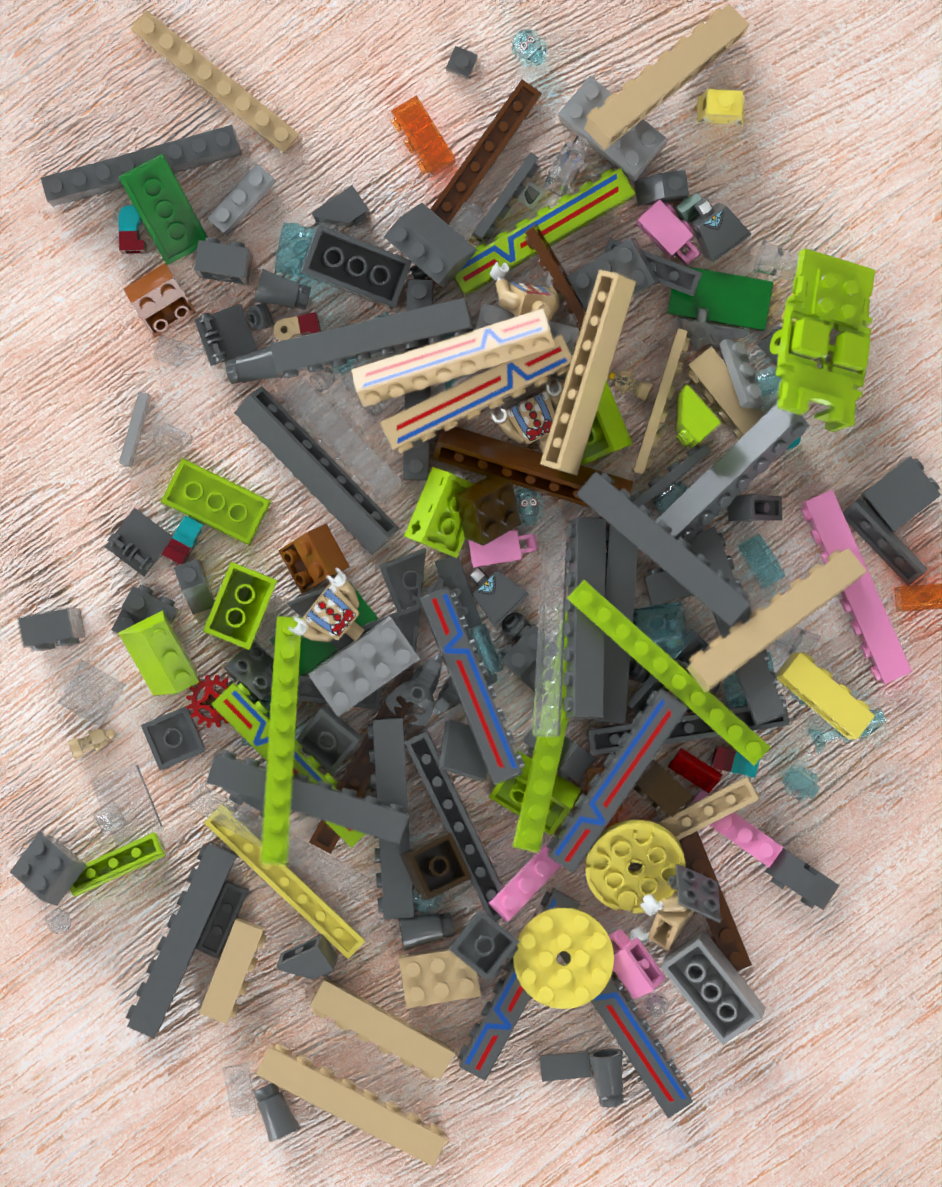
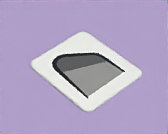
(531, 195)

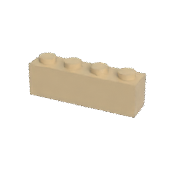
(715, 380)
(232, 971)

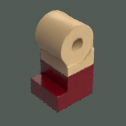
(297, 326)

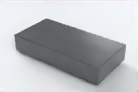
(565, 1066)

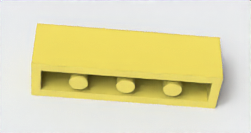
(824, 695)

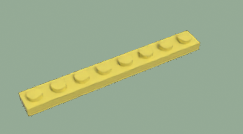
(294, 891)

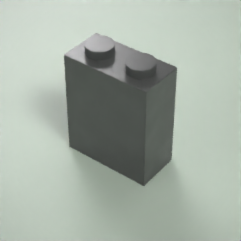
(901, 493)

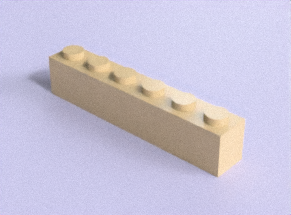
(382, 1028)

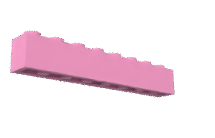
(860, 598)

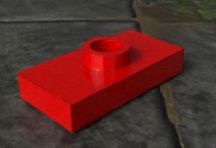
(695, 770)

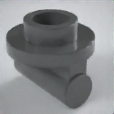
(260, 316)
(514, 624)
(637, 671)

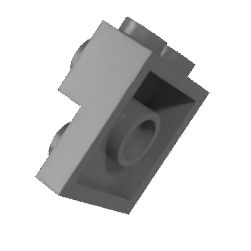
(141, 605)
(523, 655)
(328, 739)
(484, 946)

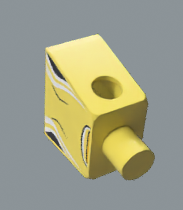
(721, 107)

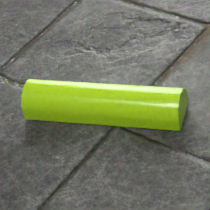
(119, 863)

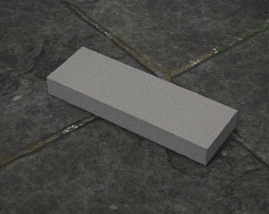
(135, 429)

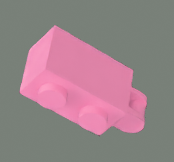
(668, 232)
(501, 550)
(634, 965)

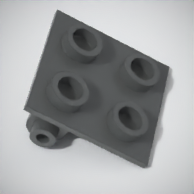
(225, 334)
(138, 542)
(253, 670)
(696, 892)

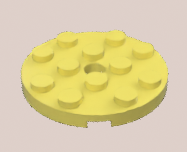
(626, 843)
(571, 983)

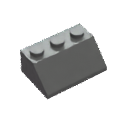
(430, 244)

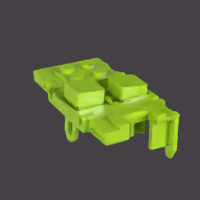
(825, 297)

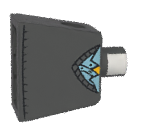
(717, 229)
(496, 594)

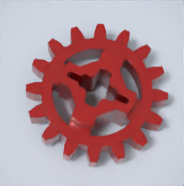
(210, 688)

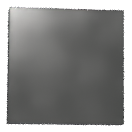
(173, 738)
(461, 752)

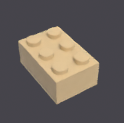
(436, 978)

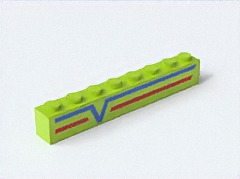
(555, 224)
(253, 725)

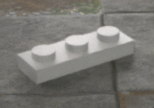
(241, 199)
(741, 374)

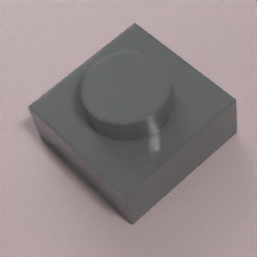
(461, 62)

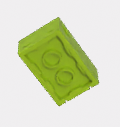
(437, 516)

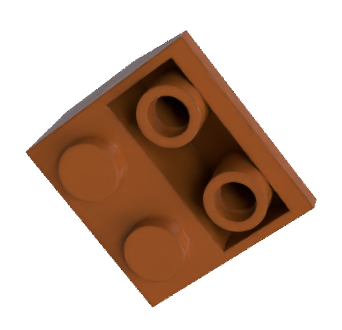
(159, 300)
(313, 558)

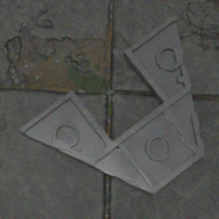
(404, 582)

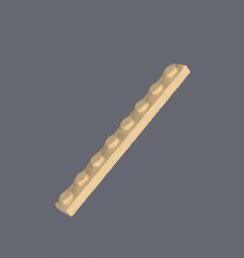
(215, 82)

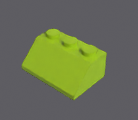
(693, 418)
(608, 430)
(240, 605)
(160, 655)
(511, 795)

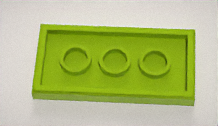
(215, 501)

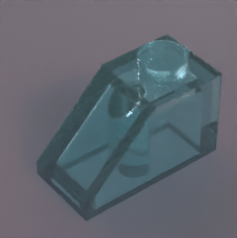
(761, 561)

